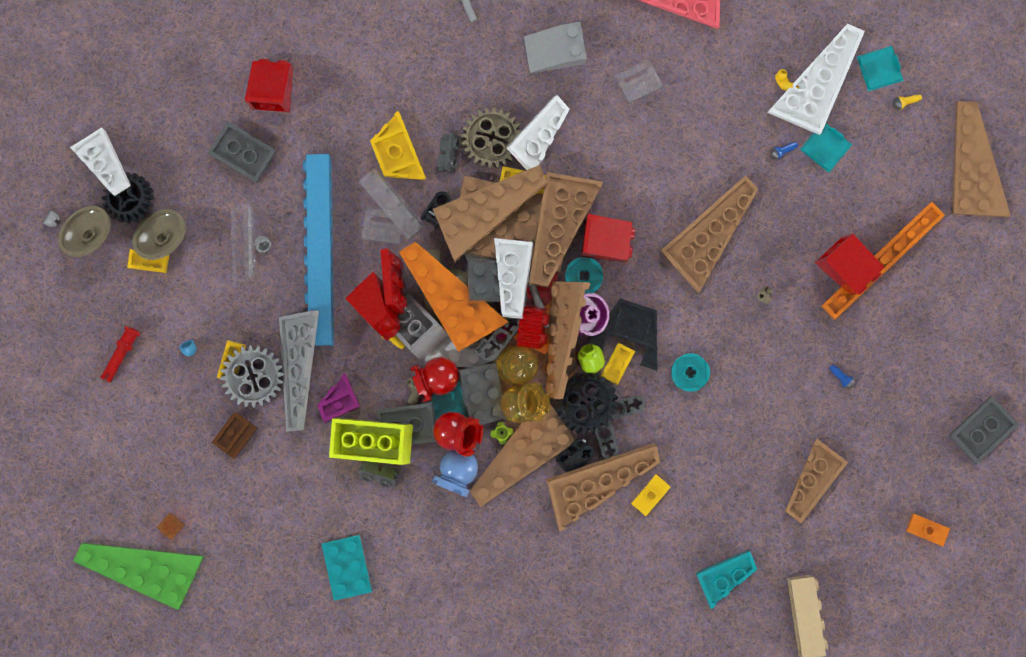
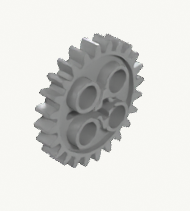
(235, 381)

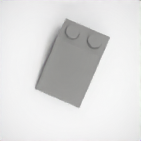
(555, 48)
(419, 329)

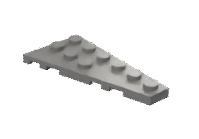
(297, 352)

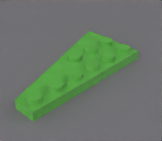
(150, 572)

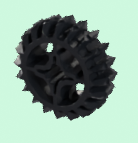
(125, 212)

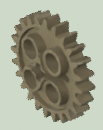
(485, 154)

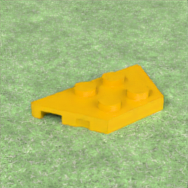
(396, 151)

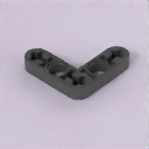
(486, 344)
(632, 411)

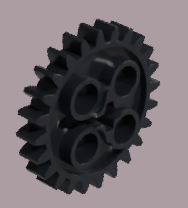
(602, 395)

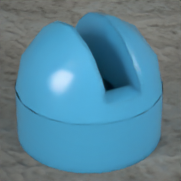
(188, 348)

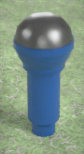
(777, 152)
(846, 381)

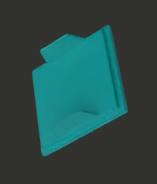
(880, 68)
(826, 148)

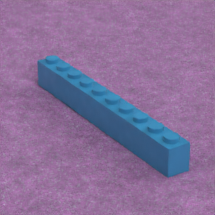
(319, 244)

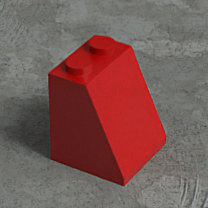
(270, 85)
(607, 238)
(850, 264)
(370, 304)

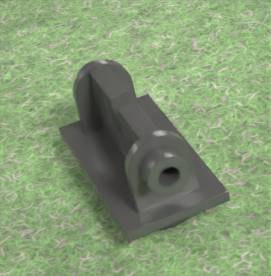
(450, 144)
(369, 472)

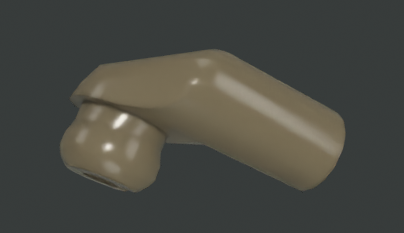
(764, 295)
(414, 397)

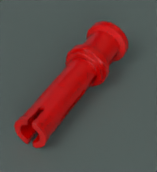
(123, 346)

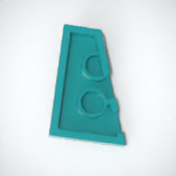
(724, 576)

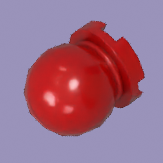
(437, 377)
(458, 433)

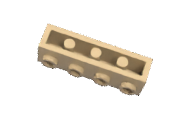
(806, 616)

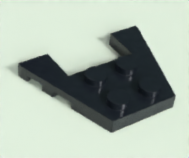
(635, 325)

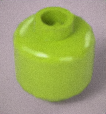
(591, 358)

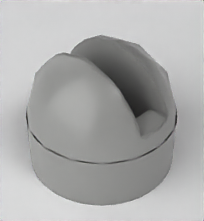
(50, 218)
(266, 244)

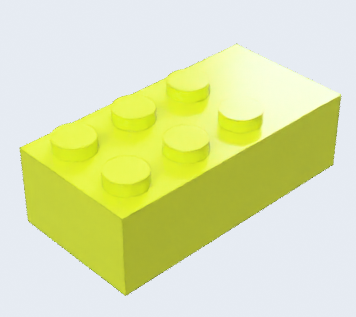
(371, 441)

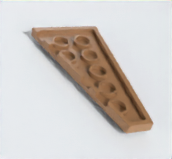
(704, 240)
(563, 331)
(594, 483)

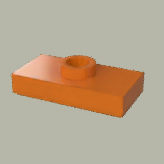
(927, 529)

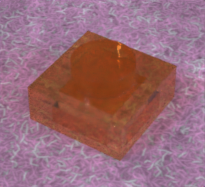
(170, 526)

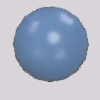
(456, 472)

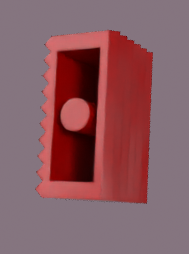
(532, 327)

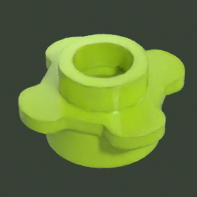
(502, 438)

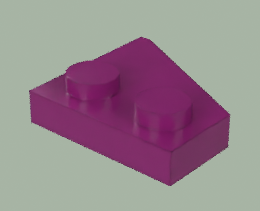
(338, 401)

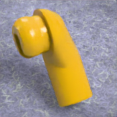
(782, 80)

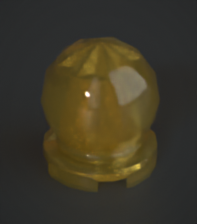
(517, 365)
(525, 403)

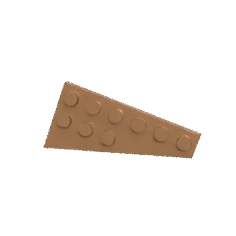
(975, 177)
(480, 212)
(561, 215)
(523, 453)

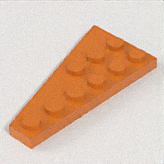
(449, 298)

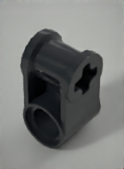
(429, 209)
(574, 456)

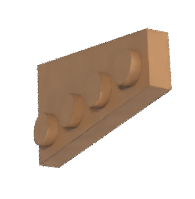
(816, 477)

